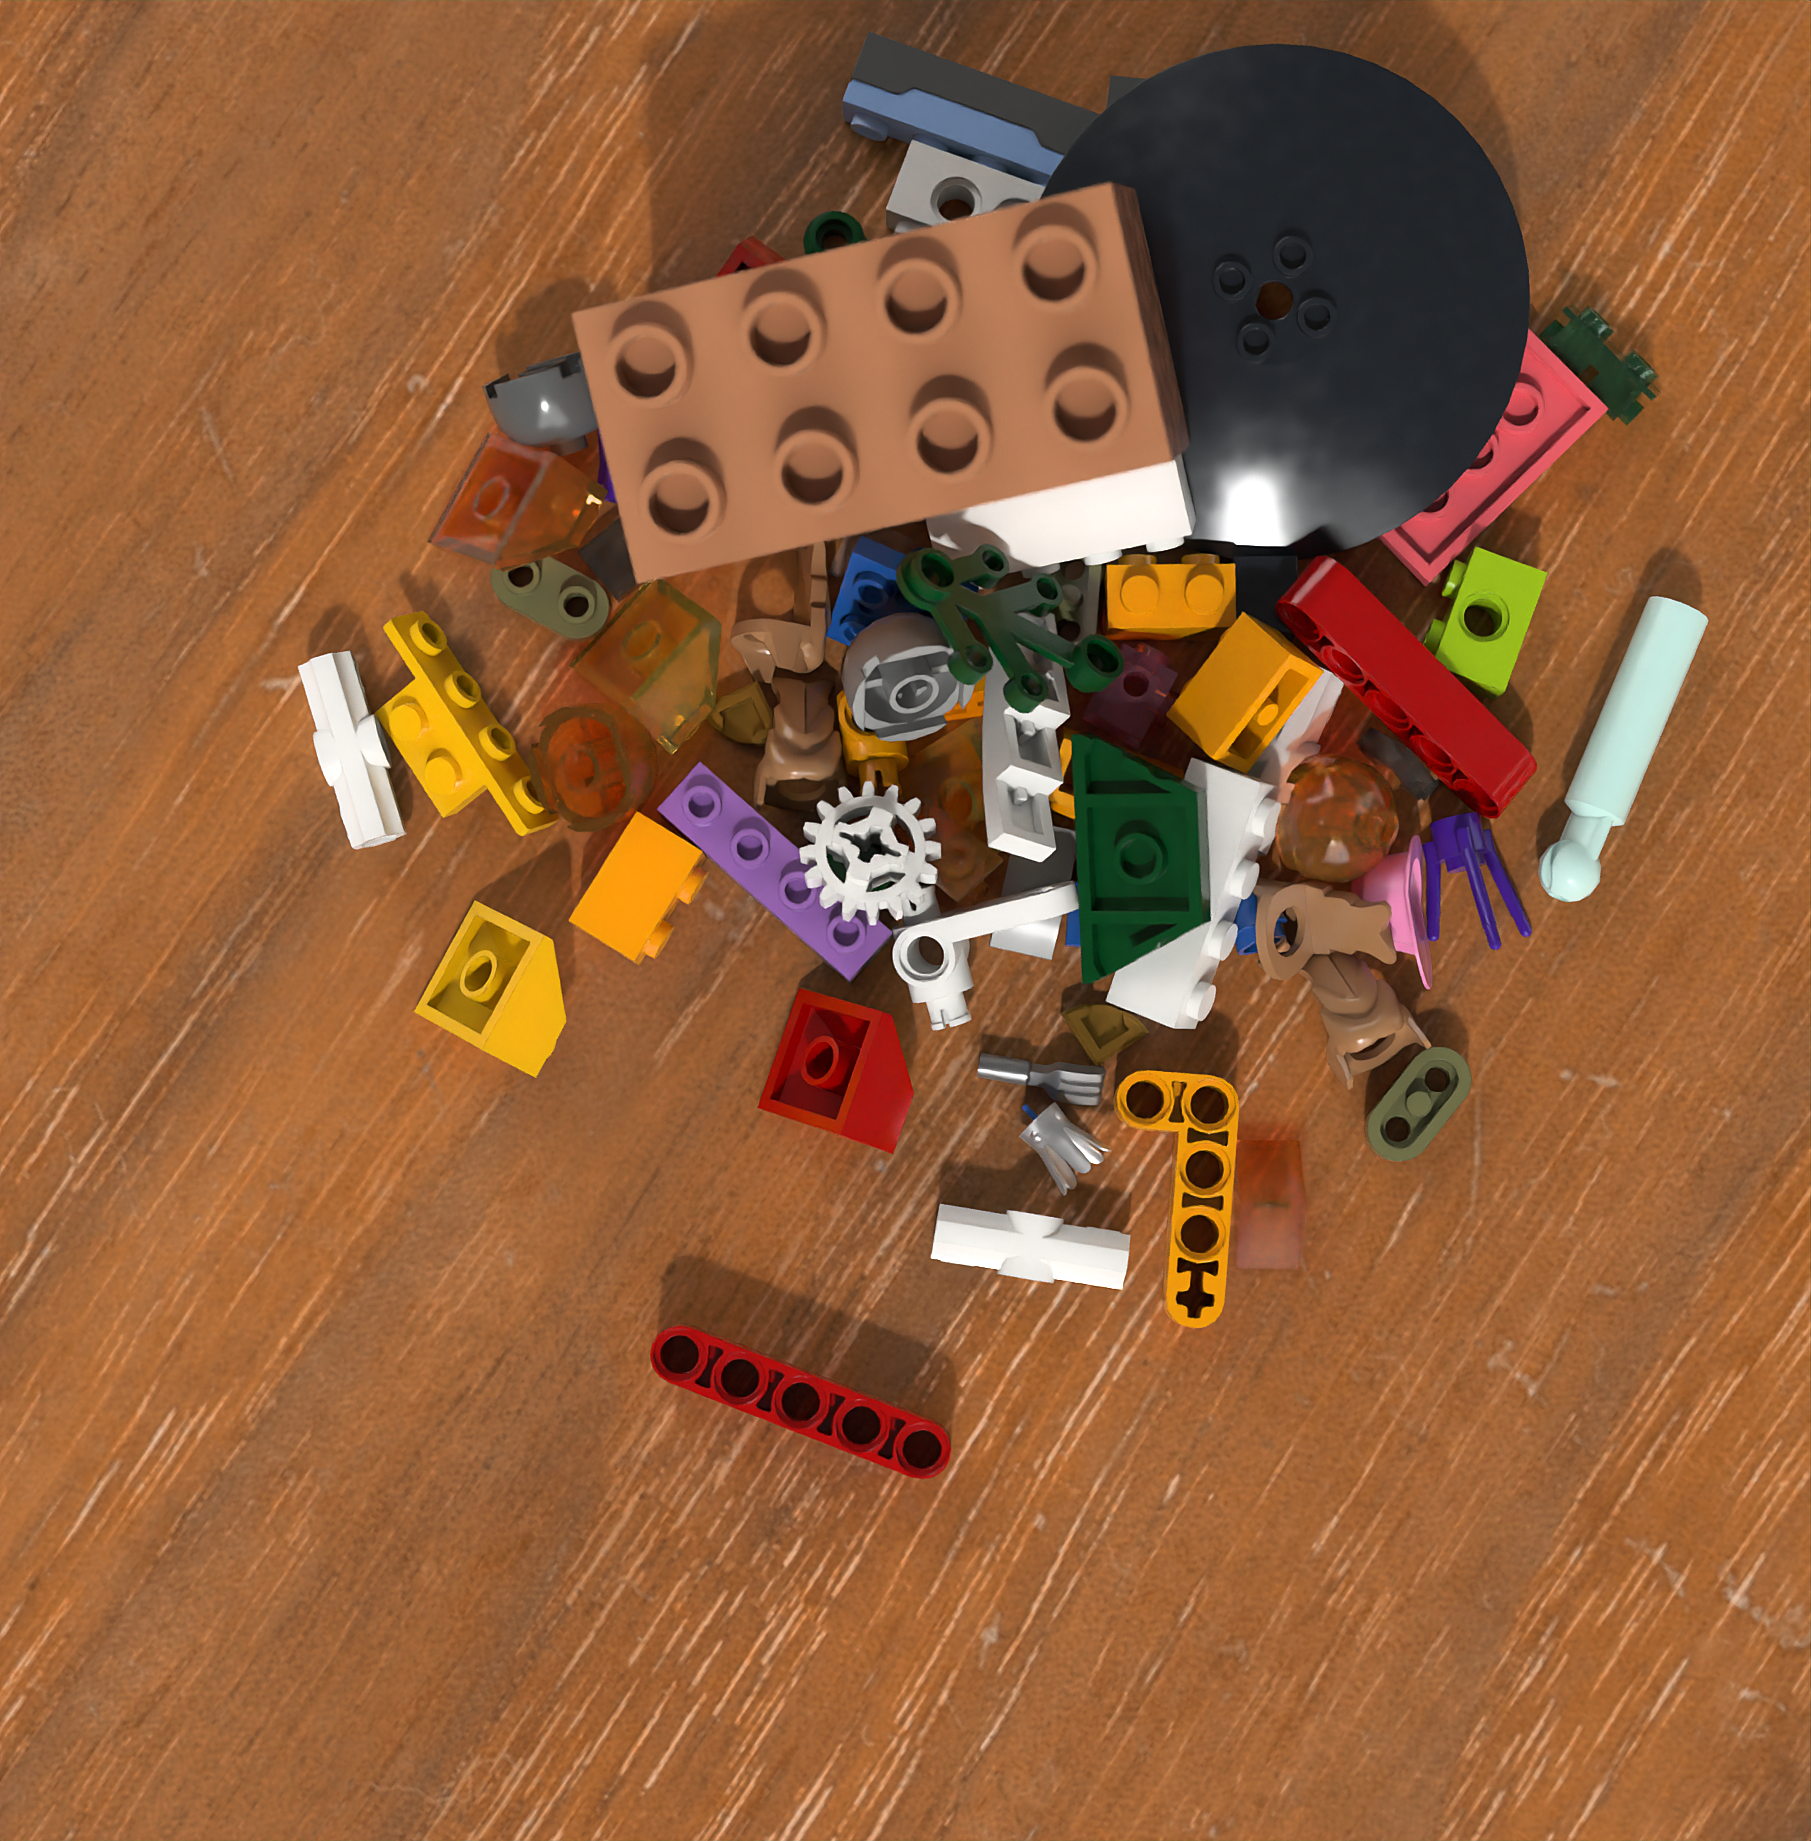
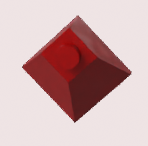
(840, 1072)

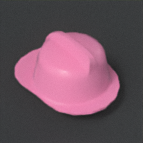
(1400, 884)

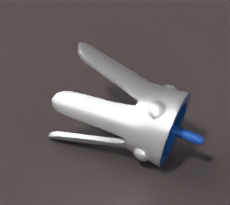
(1062, 1142)

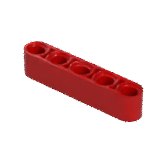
(1406, 687)
(768, 1403)

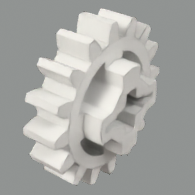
(893, 864)

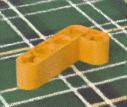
(1184, 1197)

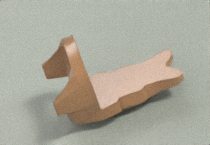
(797, 643)
(801, 747)
(1317, 924)
(1358, 1013)

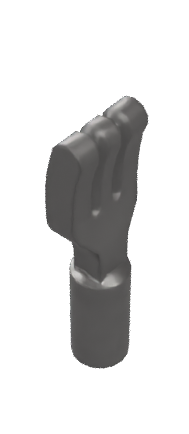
(1060, 1080)

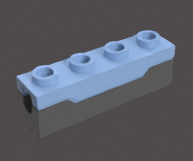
(959, 110)

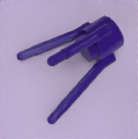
(1466, 847)

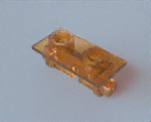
(963, 858)

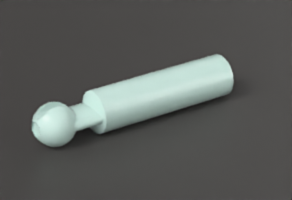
(1622, 744)

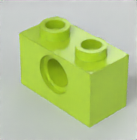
(1509, 596)

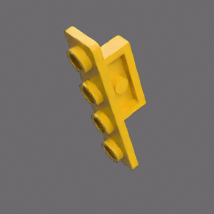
(451, 732)

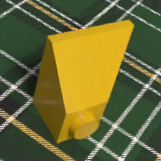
(499, 990)

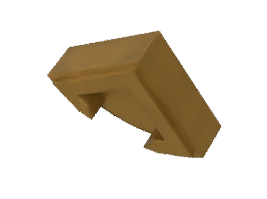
(743, 716)
(1103, 1029)

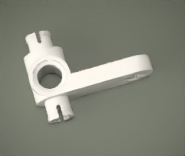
(944, 984)

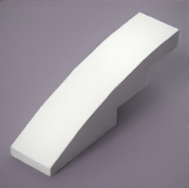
(1022, 758)

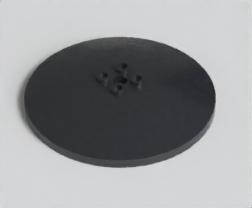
(1395, 270)

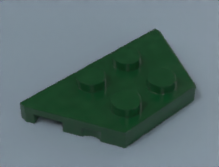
(1136, 856)

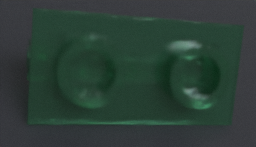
(1620, 377)

